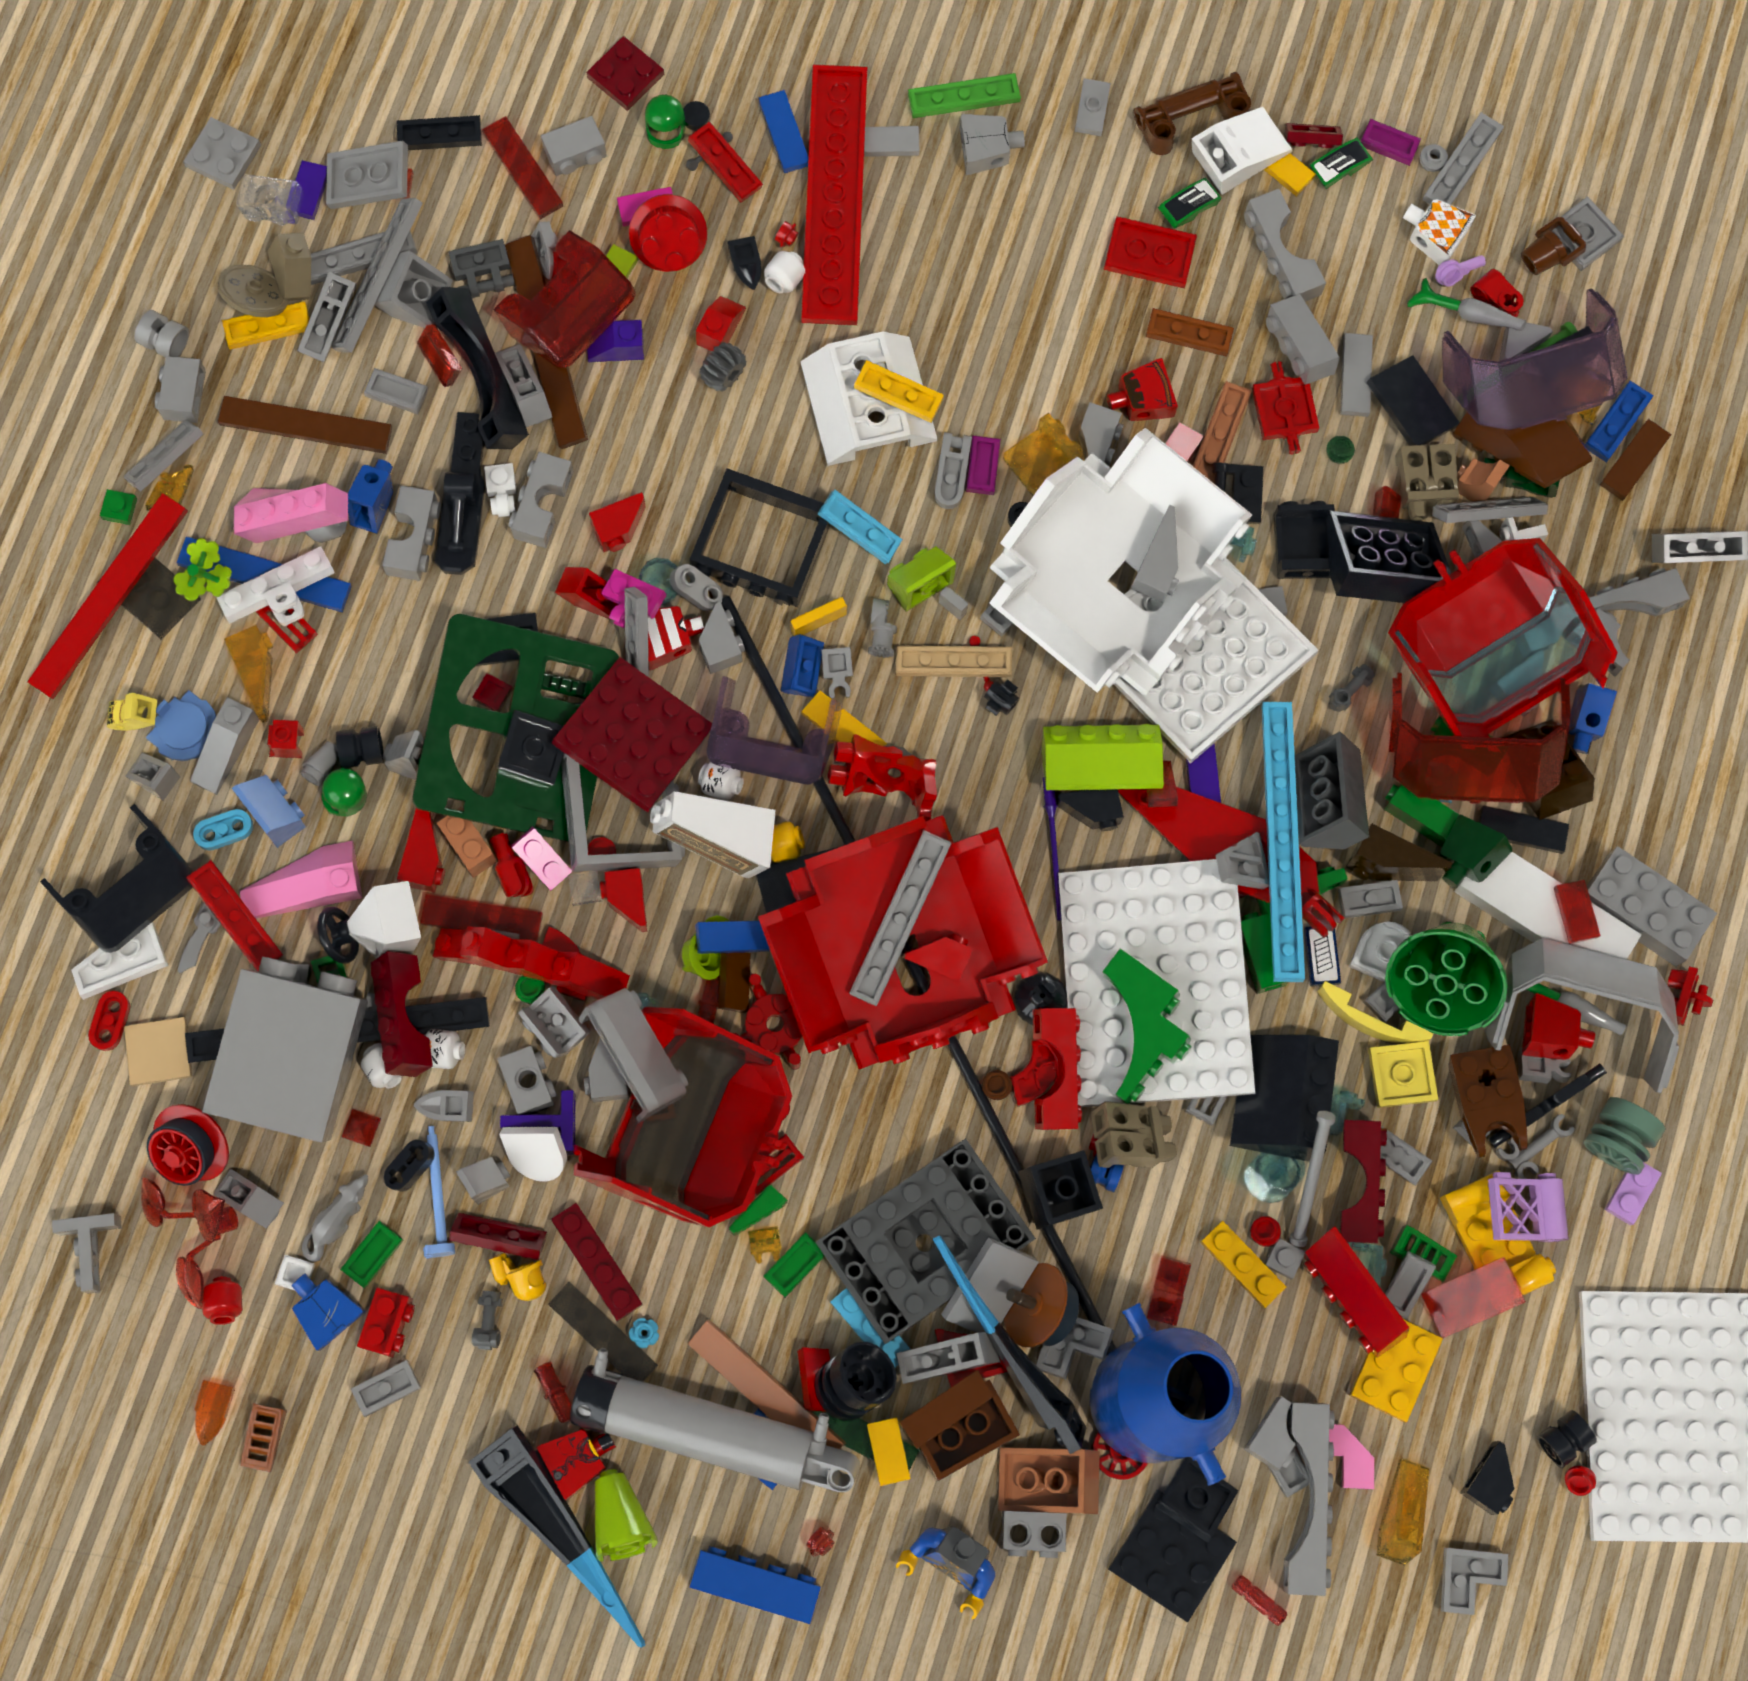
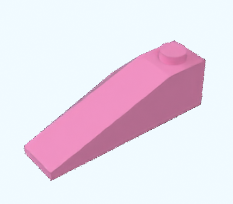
(310, 882)

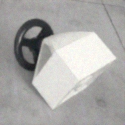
(380, 924)

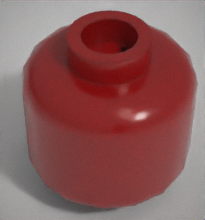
(222, 1301)

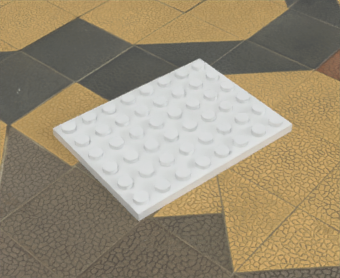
(1189, 934)
(1666, 1414)

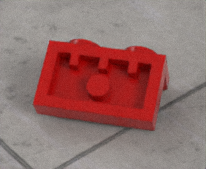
(386, 1322)

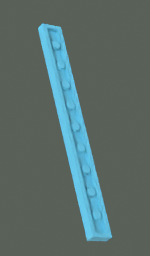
(1283, 842)

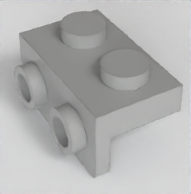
(554, 1023)

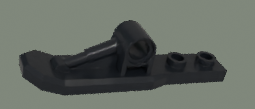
(462, 500)

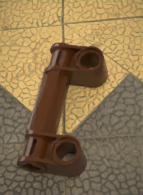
(1157, 118)

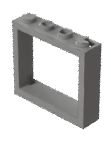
(577, 832)

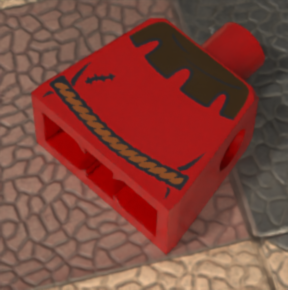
(1145, 393)

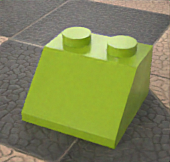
(921, 577)

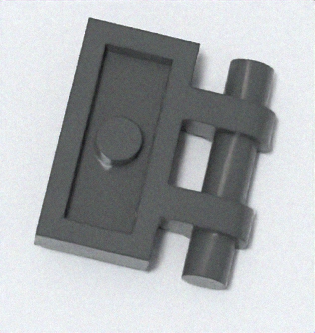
(482, 260)

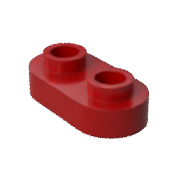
(105, 1020)

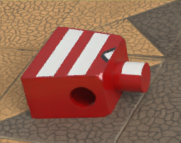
(670, 636)

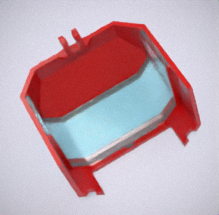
(1500, 636)

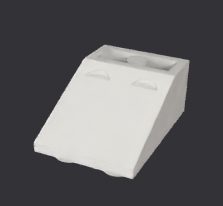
(1239, 148)

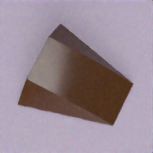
(1537, 452)

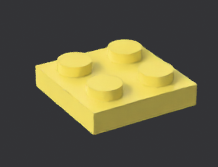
(1403, 1074)

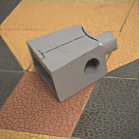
(987, 142)

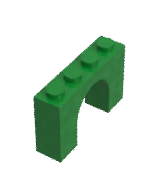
(1423, 814)

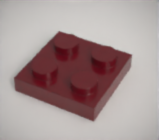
(625, 73)

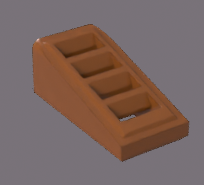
(254, 1423)

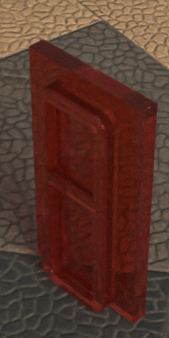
(1473, 1297)

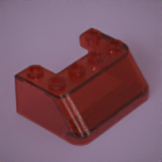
(571, 306)

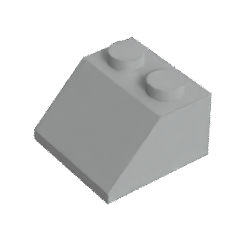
(409, 288)

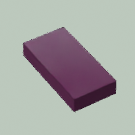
(1390, 142)
(983, 465)

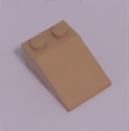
(1048, 1480)

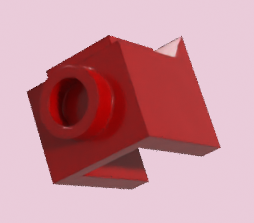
(283, 739)

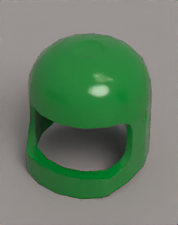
(664, 115)
(344, 792)

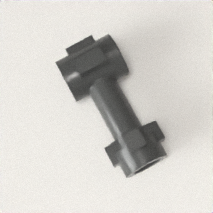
(1341, 697)
(487, 1336)

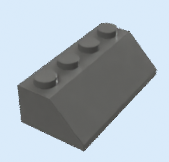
(1331, 794)

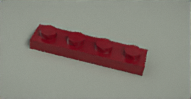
(597, 1262)

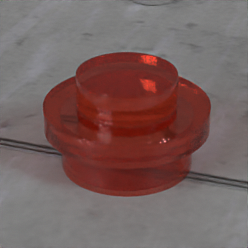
(820, 1542)

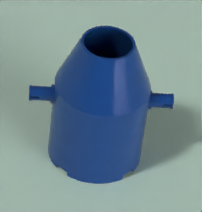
(1133, 1403)

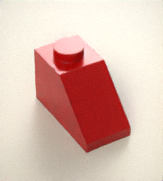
(719, 323)
(617, 522)
(584, 590)
(626, 895)
(943, 956)

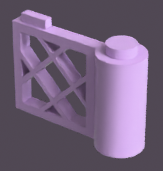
(1544, 1208)

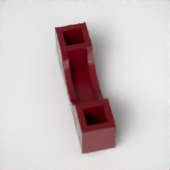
(403, 1047)
(1364, 1142)

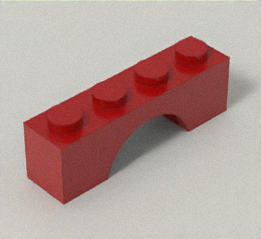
(1058, 1031)

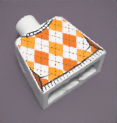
(1438, 229)

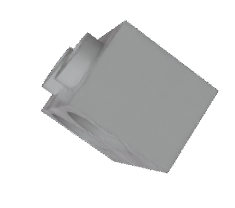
(1033, 1524)

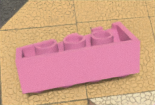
(284, 512)

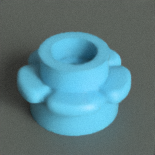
(640, 1325)

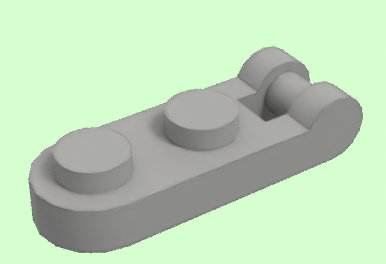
(952, 471)

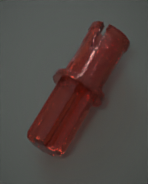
(710, 1000)
(554, 1391)

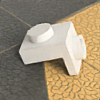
(1509, 531)

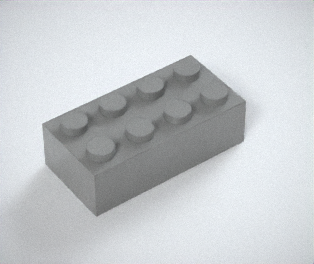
(1651, 905)

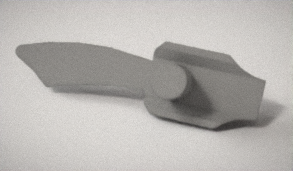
(206, 924)

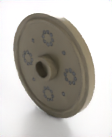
(251, 291)

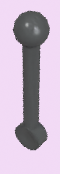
(692, 164)

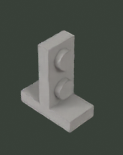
(87, 1245)

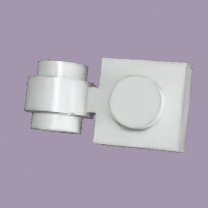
(501, 483)

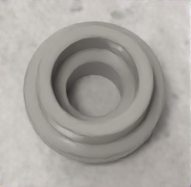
(1428, 162)

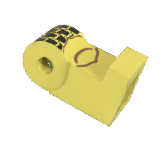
(127, 713)

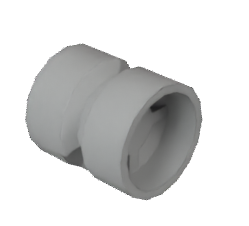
(159, 334)

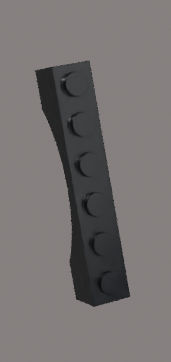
(459, 320)

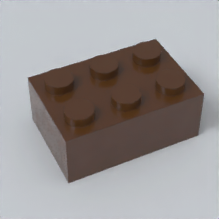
(970, 1438)

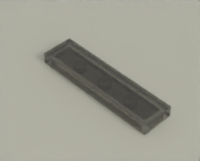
(602, 1333)

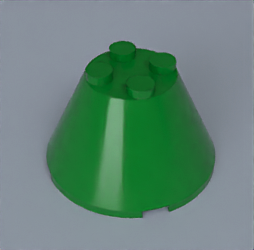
(1447, 980)

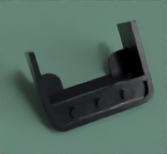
(133, 899)

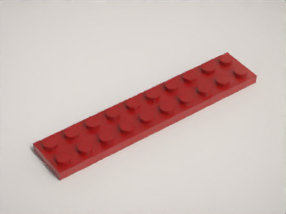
(834, 195)

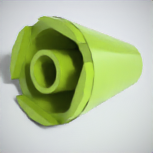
(619, 1519)

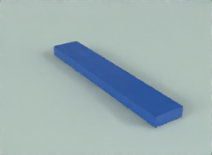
(325, 593)

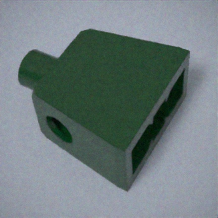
(1473, 851)

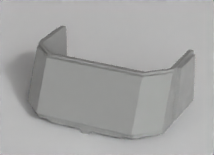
(1598, 975)

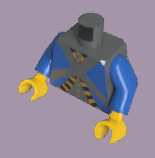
(957, 1558)

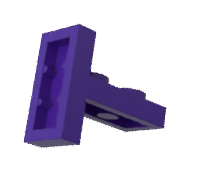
(565, 1122)

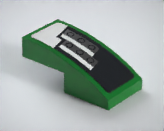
(1340, 162)
(1188, 202)

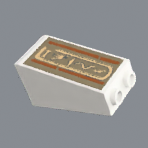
(718, 830)

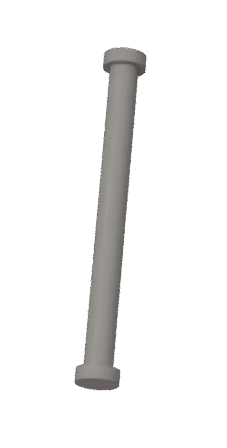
(1325, 1120)

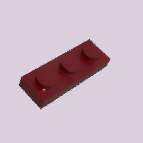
(498, 1236)

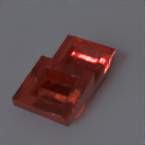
(1168, 1290)

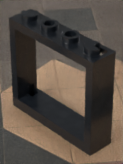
(773, 496)

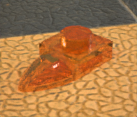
(212, 1410)

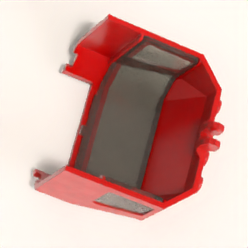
(714, 1142)

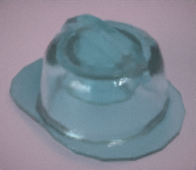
(1273, 1177)

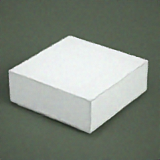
(291, 1270)

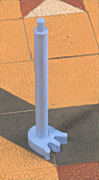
(442, 1247)

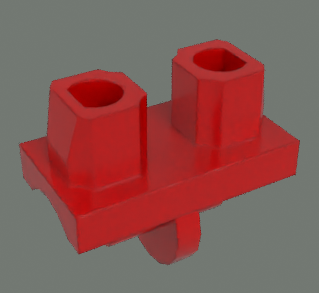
(1687, 983)

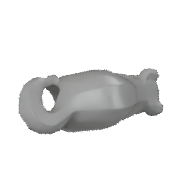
(332, 1221)

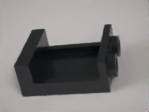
(1302, 540)

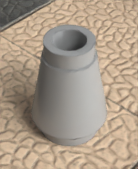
(320, 764)

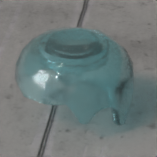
(657, 573)

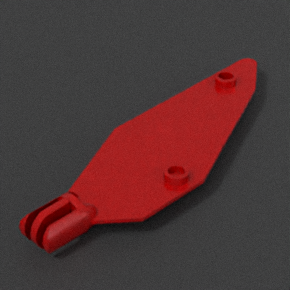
(1208, 827)

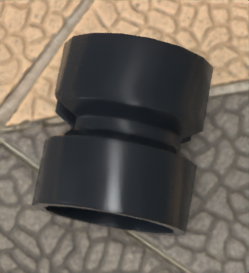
(359, 747)
(1563, 1441)

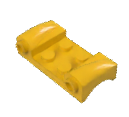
(1472, 1220)

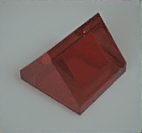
(1387, 503)

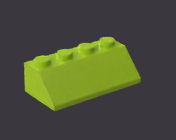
(1102, 757)

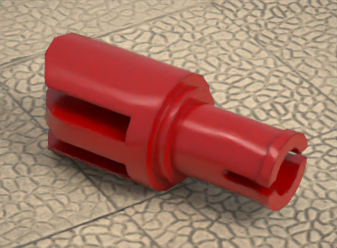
(510, 868)

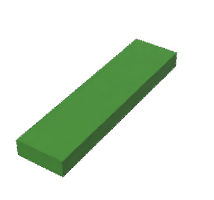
(964, 95)

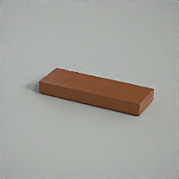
(1189, 332)

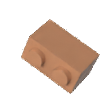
(467, 844)

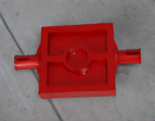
(1285, 408)

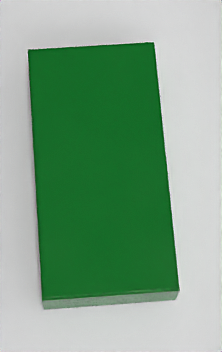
(372, 1254)
(794, 1265)

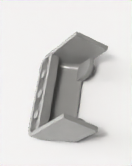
(636, 1051)

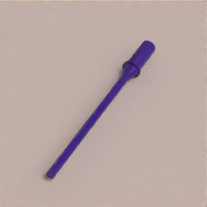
(1050, 806)

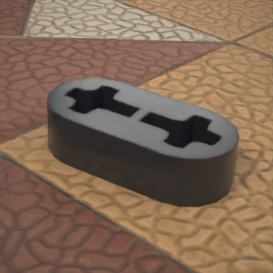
(408, 1165)

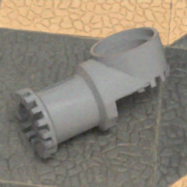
(882, 630)

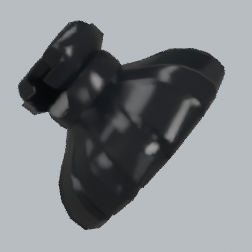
(1028, 993)

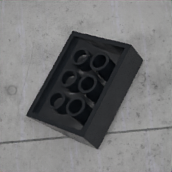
(1382, 556)
(1291, 1086)

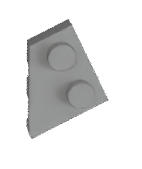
(1244, 864)

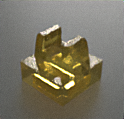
(765, 1241)

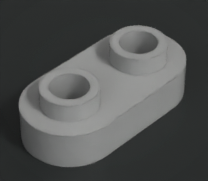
(697, 589)

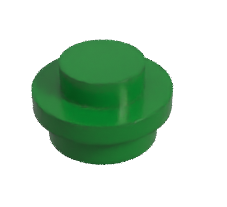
(529, 989)

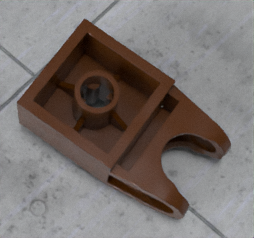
(1490, 1106)

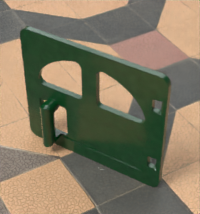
(515, 798)

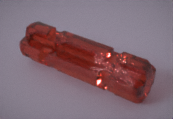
(1259, 1600)

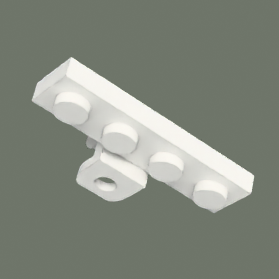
(277, 589)

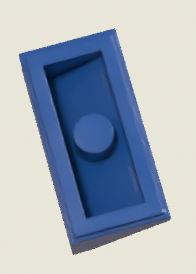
(802, 666)

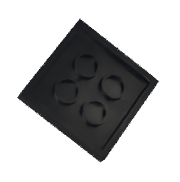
(1170, 1560)

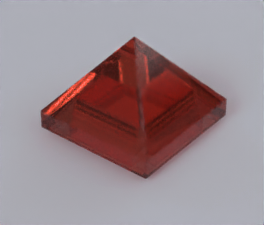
(361, 1127)

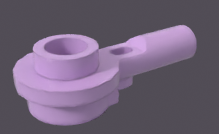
(1452, 271)

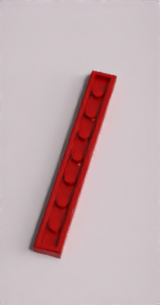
(107, 596)

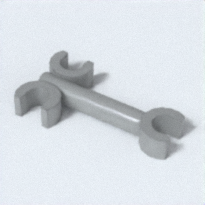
(1519, 1159)

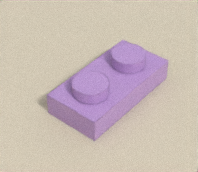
(1632, 1194)

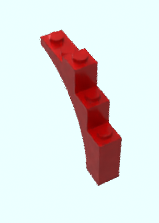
(530, 959)

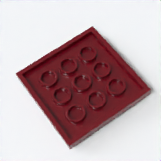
(633, 734)

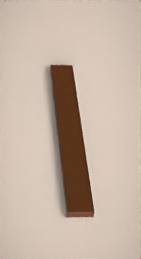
(555, 380)

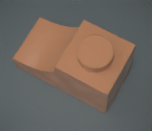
(1479, 479)

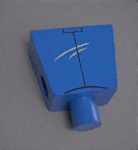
(370, 496)
(1594, 705)
(324, 1310)

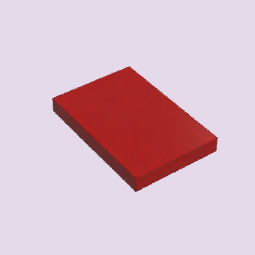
(1150, 252)

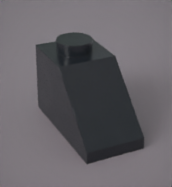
(1093, 807)
(1491, 1481)

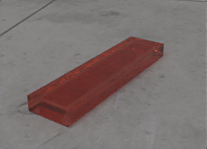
(522, 167)
(459, 914)

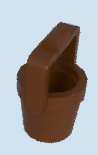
(1549, 250)

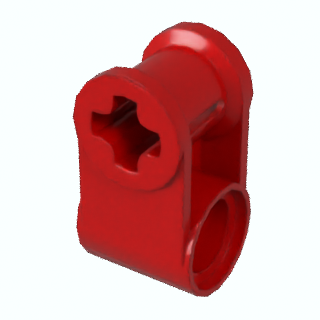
(1497, 292)

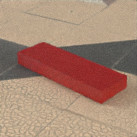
(725, 162)

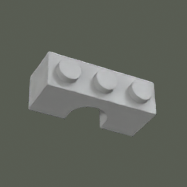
(546, 477)
(408, 556)

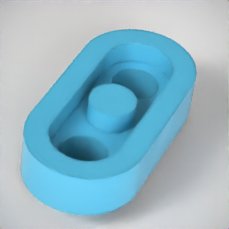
(223, 828)

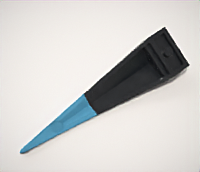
(1046, 1402)
(525, 1486)

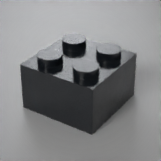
(1060, 1189)

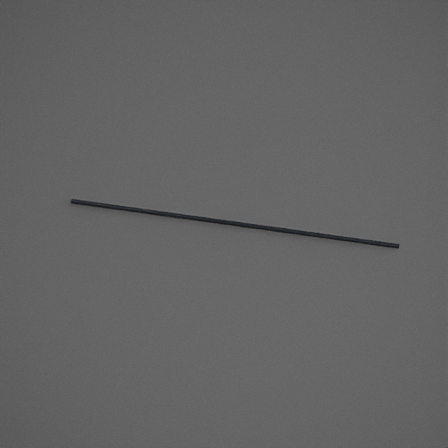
(915, 970)

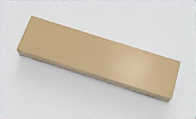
(954, 661)

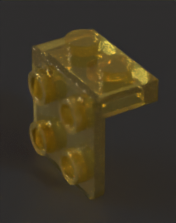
(1041, 453)

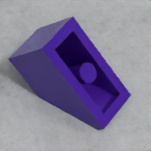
(619, 343)

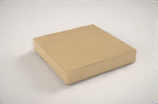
(157, 1051)

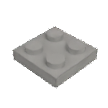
(222, 153)

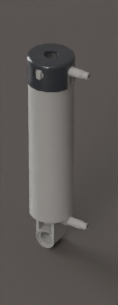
(709, 1431)

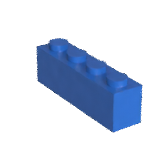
(755, 1586)

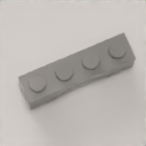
(1296, 276)

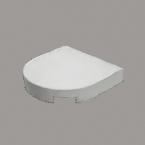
(1377, 947)
(535, 1151)

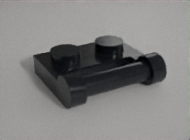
(1246, 486)

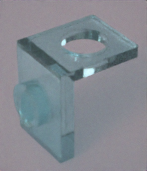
(1377, 1263)

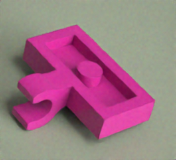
(615, 592)

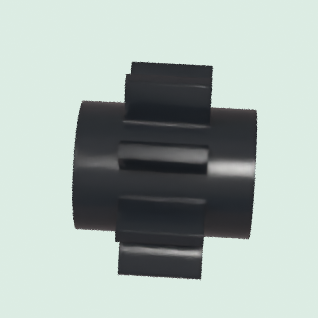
(1001, 697)

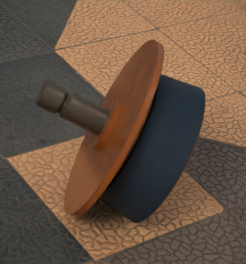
(1043, 1309)

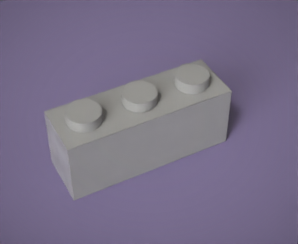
(1302, 339)
(1699, 546)

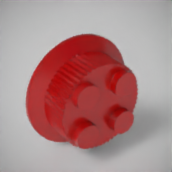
(668, 232)

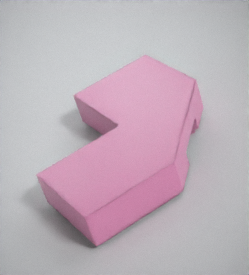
(1356, 1459)

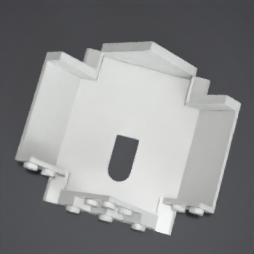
(1081, 533)

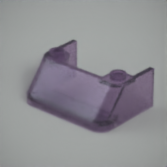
(733, 748)

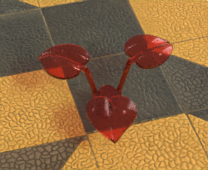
(212, 1222)

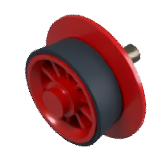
(187, 1145)

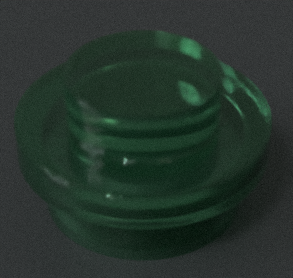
(1340, 449)

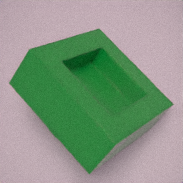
(118, 507)

